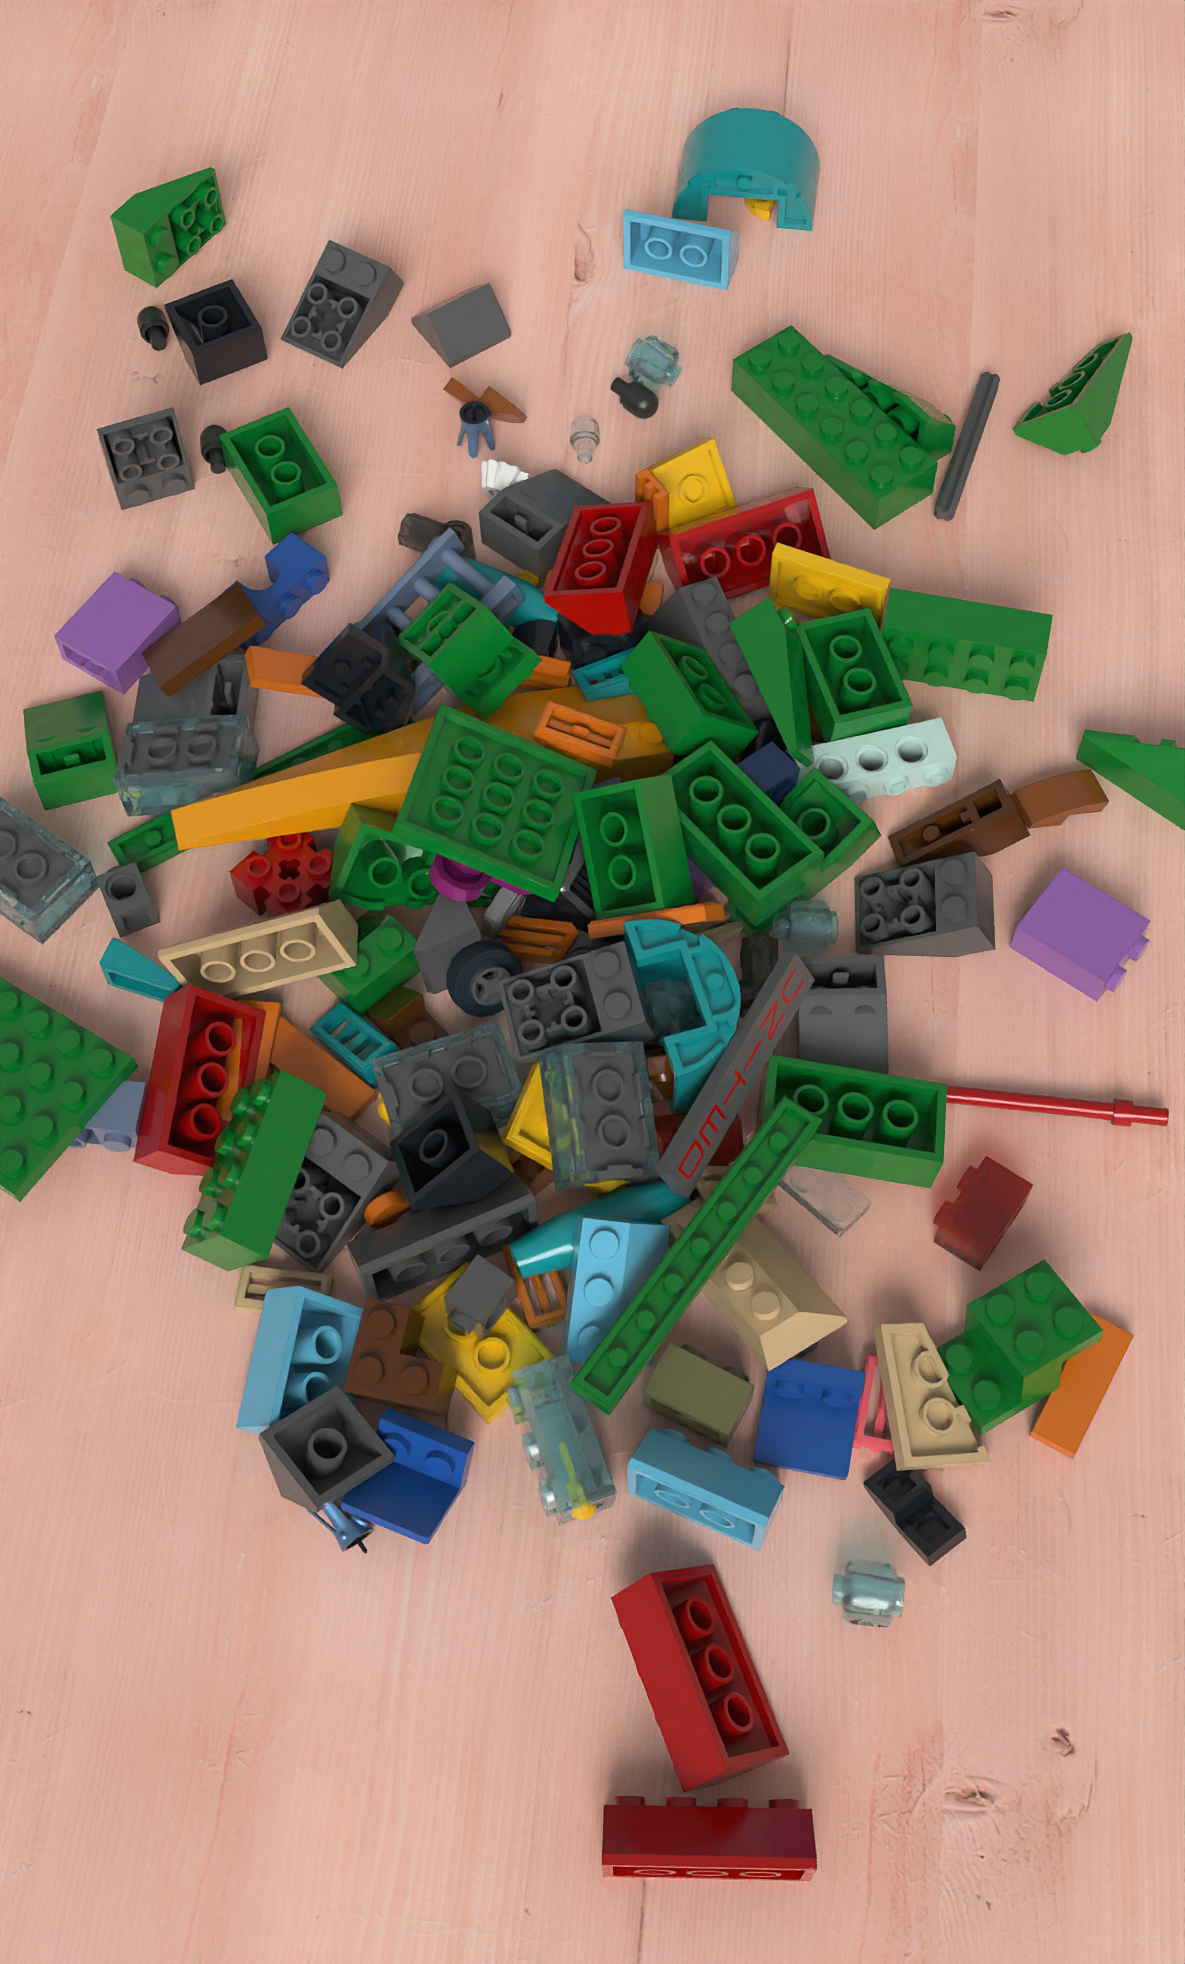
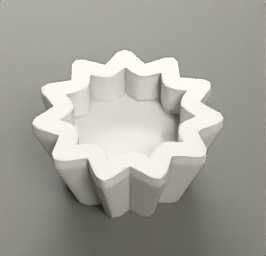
(499, 475)

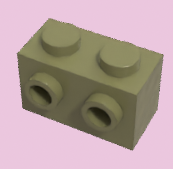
(698, 1393)

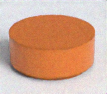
(386, 1209)

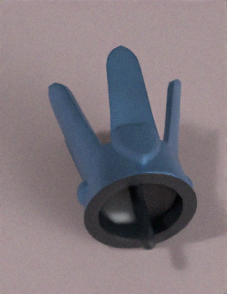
(474, 420)
(347, 1532)

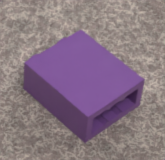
(115, 629)
(1081, 935)

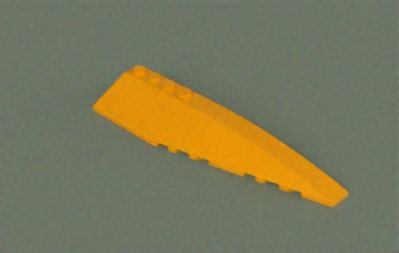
(381, 768)

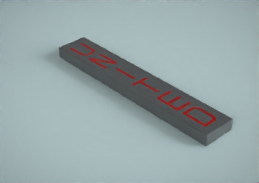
(735, 1074)

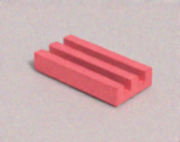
(873, 1442)

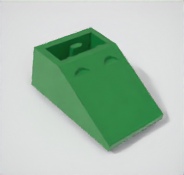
(168, 225)
(71, 750)

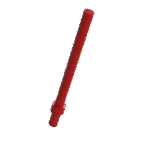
(1120, 1112)

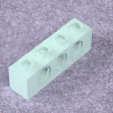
(885, 752)

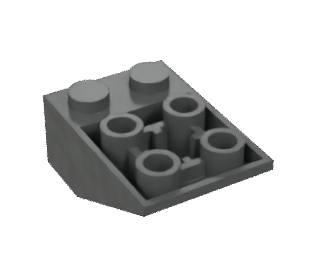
(342, 304)
(146, 458)
(532, 518)
(216, 692)
(926, 909)
(577, 1001)
(845, 1013)
(334, 1186)

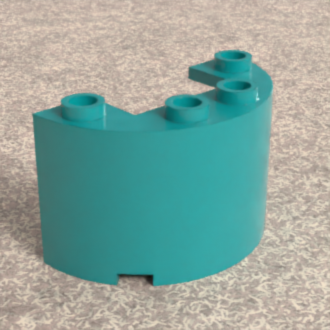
(749, 157)
(668, 951)

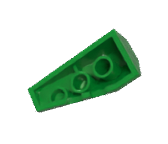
(1081, 403)
(1143, 770)

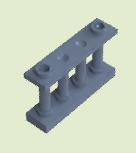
(443, 552)

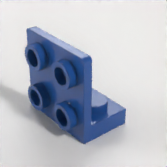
(809, 1418)
(421, 1482)

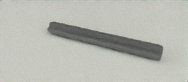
(966, 446)

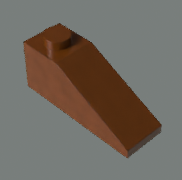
(977, 823)

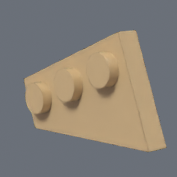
(921, 1408)

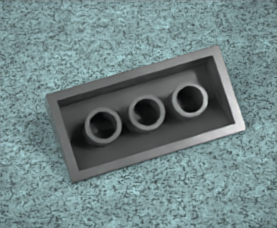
(702, 618)
(440, 1239)

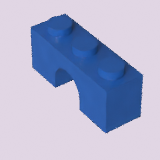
(297, 575)

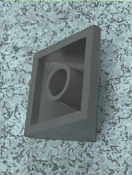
(463, 324)
(444, 935)
(323, 1451)

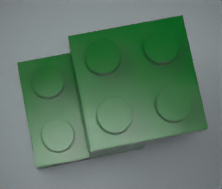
(468, 650)
(1016, 1345)

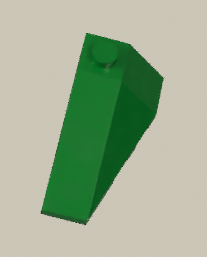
(912, 414)
(777, 664)
(832, 824)
(383, 870)

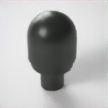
(153, 327)
(636, 398)
(212, 449)

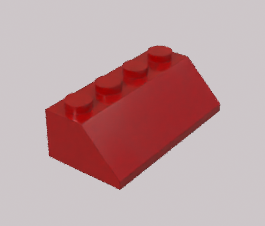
(741, 540)
(604, 566)
(189, 1076)
(698, 1676)
(708, 1841)

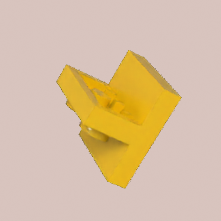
(694, 482)

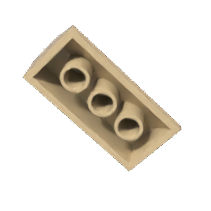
(267, 951)
(765, 1293)

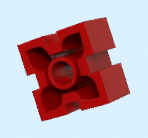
(285, 876)

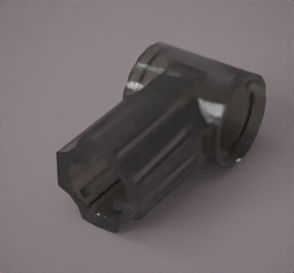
(418, 532)
(757, 960)

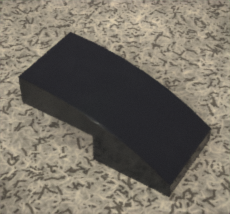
(915, 1511)

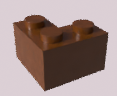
(385, 1362)

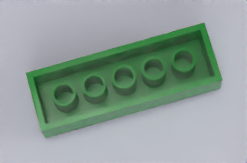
(833, 427)

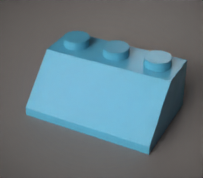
(679, 249)
(606, 1272)
(297, 1354)
(704, 1486)

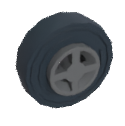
(466, 982)

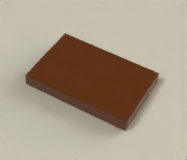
(203, 639)

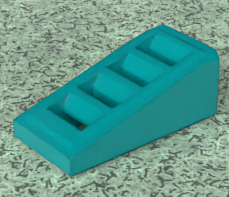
(599, 671)
(136, 973)
(348, 1054)

